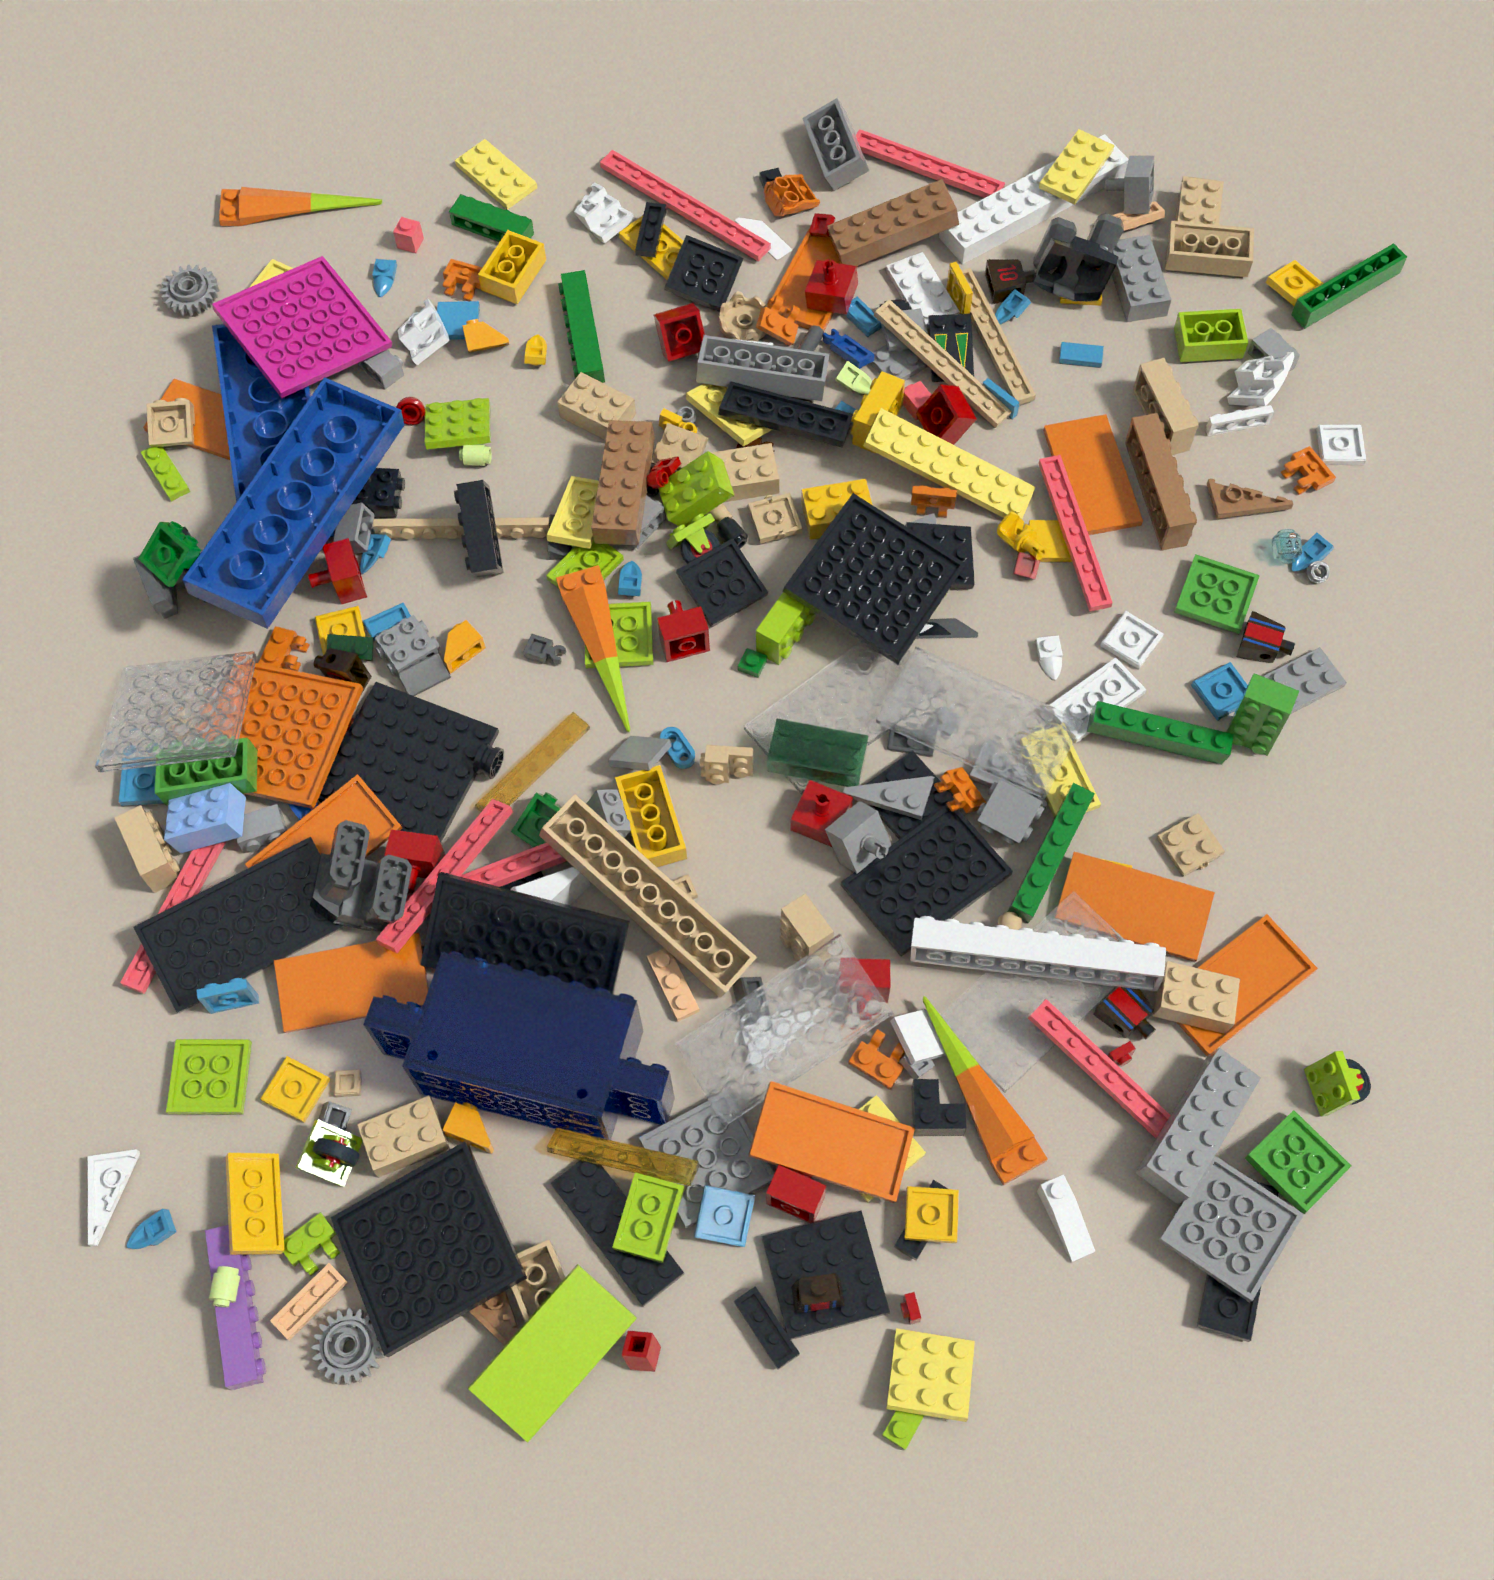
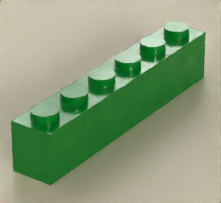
(1348, 286)
(581, 324)
(1160, 732)
(1051, 852)

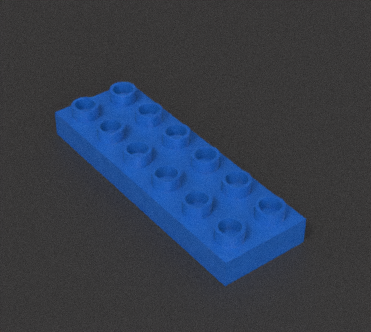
(252, 409)
(294, 503)

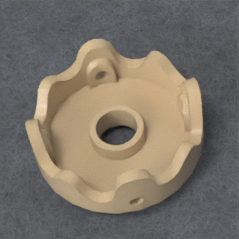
(739, 309)

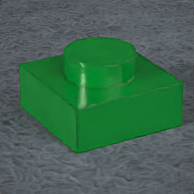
(752, 663)

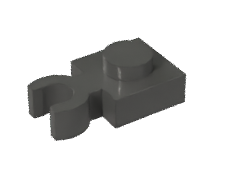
(541, 648)

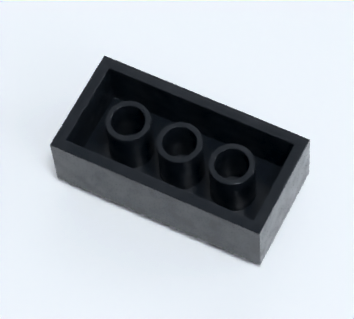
(479, 528)

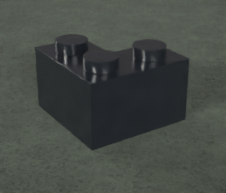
(930, 1116)

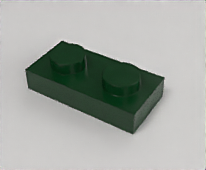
(355, 644)

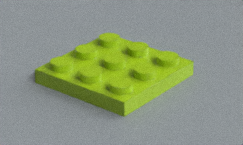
(457, 423)
(631, 633)
(209, 1076)

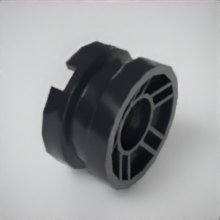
(488, 760)

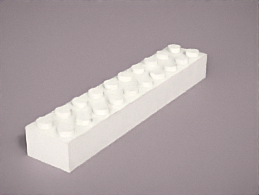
(1018, 209)
(1038, 953)

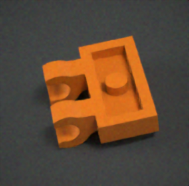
(464, 274)
(776, 325)
(1312, 468)
(933, 497)
(279, 647)
(964, 790)
(877, 1065)

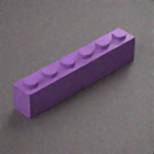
(236, 1323)

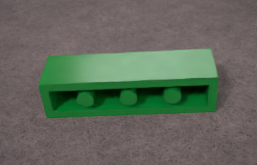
(487, 219)

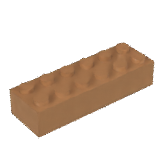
(894, 224)
(1160, 481)
(623, 483)

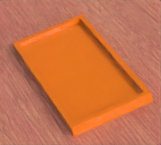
(797, 276)
(210, 425)
(1095, 473)
(351, 803)
(1142, 904)
(1267, 970)
(342, 981)
(831, 1142)

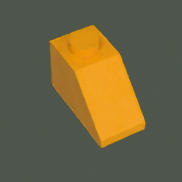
(482, 336)
(462, 645)
(467, 1125)

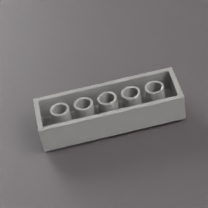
(762, 366)
(1198, 1126)

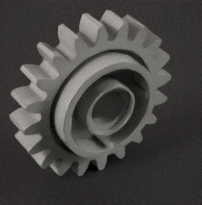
(189, 290)
(332, 1347)

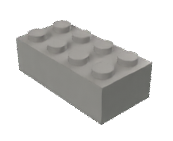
(835, 144)
(1140, 280)

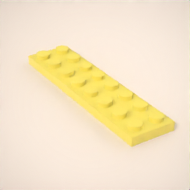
(948, 465)

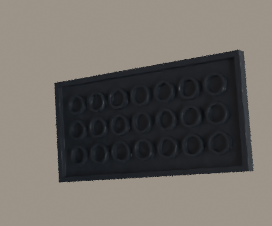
(237, 925)
(524, 932)

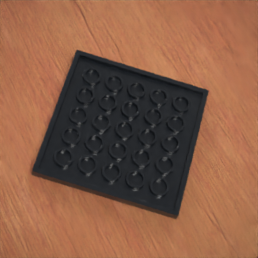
(874, 578)
(411, 758)
(427, 1249)

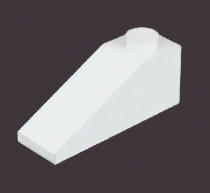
(1066, 1217)

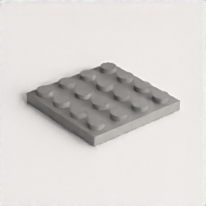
(720, 1154)
(1231, 1228)

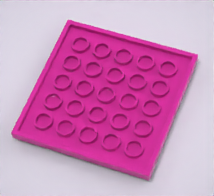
(302, 326)

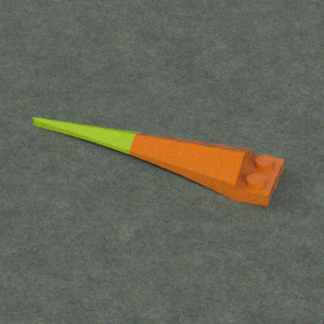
(254, 205)
(588, 606)
(1003, 1133)

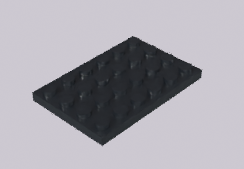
(926, 873)

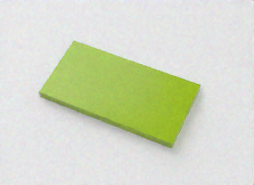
(552, 1353)

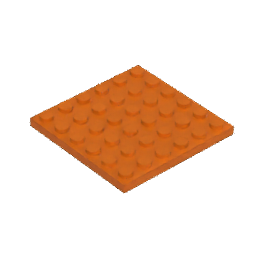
(297, 729)

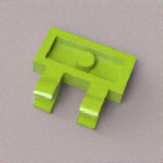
(307, 1240)

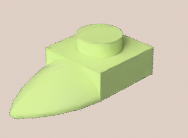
(854, 379)

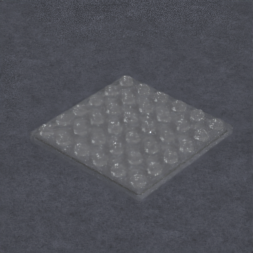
(177, 712)

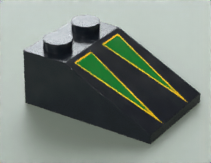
(954, 335)

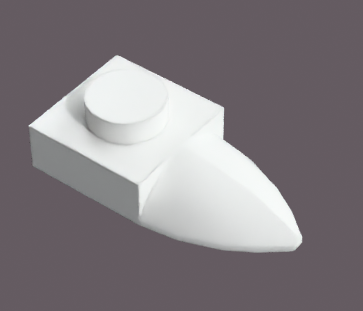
(1050, 655)

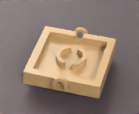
(775, 517)
(1191, 844)

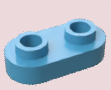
(679, 748)

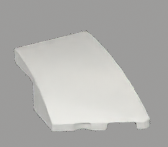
(602, 214)
(423, 333)
(1260, 380)

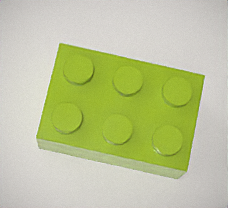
(1210, 335)
(696, 489)
(782, 628)

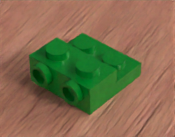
(169, 552)
(534, 817)

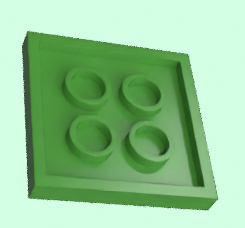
(1217, 594)
(1298, 1162)

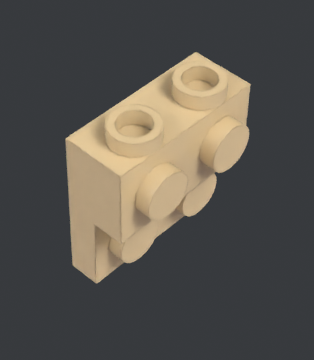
(170, 422)
(679, 443)
(722, 761)

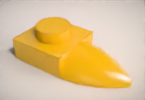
(536, 351)

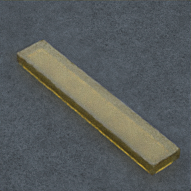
(536, 762)
(623, 1156)

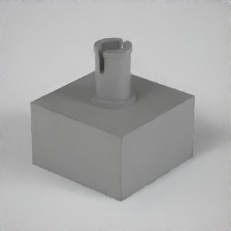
(1136, 184)
(858, 837)

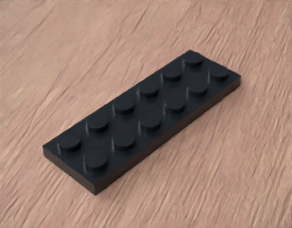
(786, 414)
(599, 1208)
(1227, 1311)

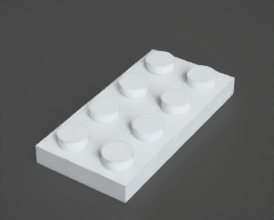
(921, 286)
(1108, 684)

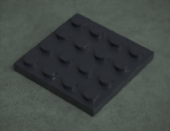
(823, 1248)

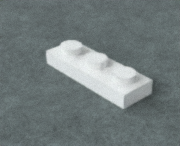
(1239, 420)

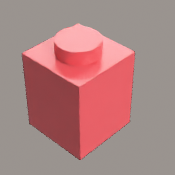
(408, 235)
(914, 397)

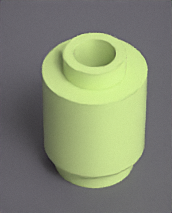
(475, 455)
(224, 1286)

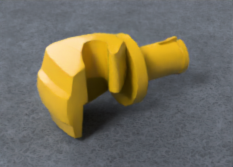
(1021, 541)

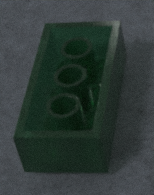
(817, 753)

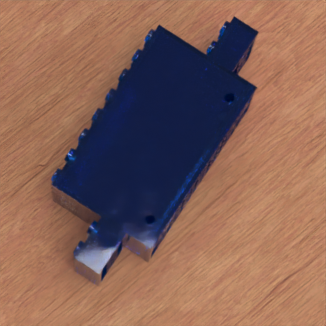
(524, 1047)

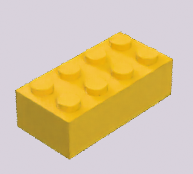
(651, 816)

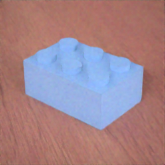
(205, 818)

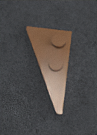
(1238, 501)
(497, 1317)

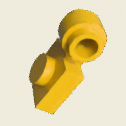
(669, 417)

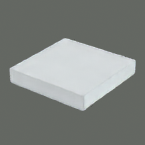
(1341, 444)
(1132, 640)
(918, 1036)

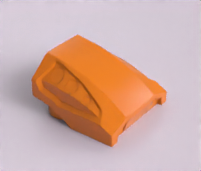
(789, 195)

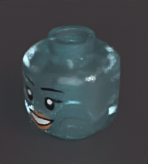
(1286, 546)

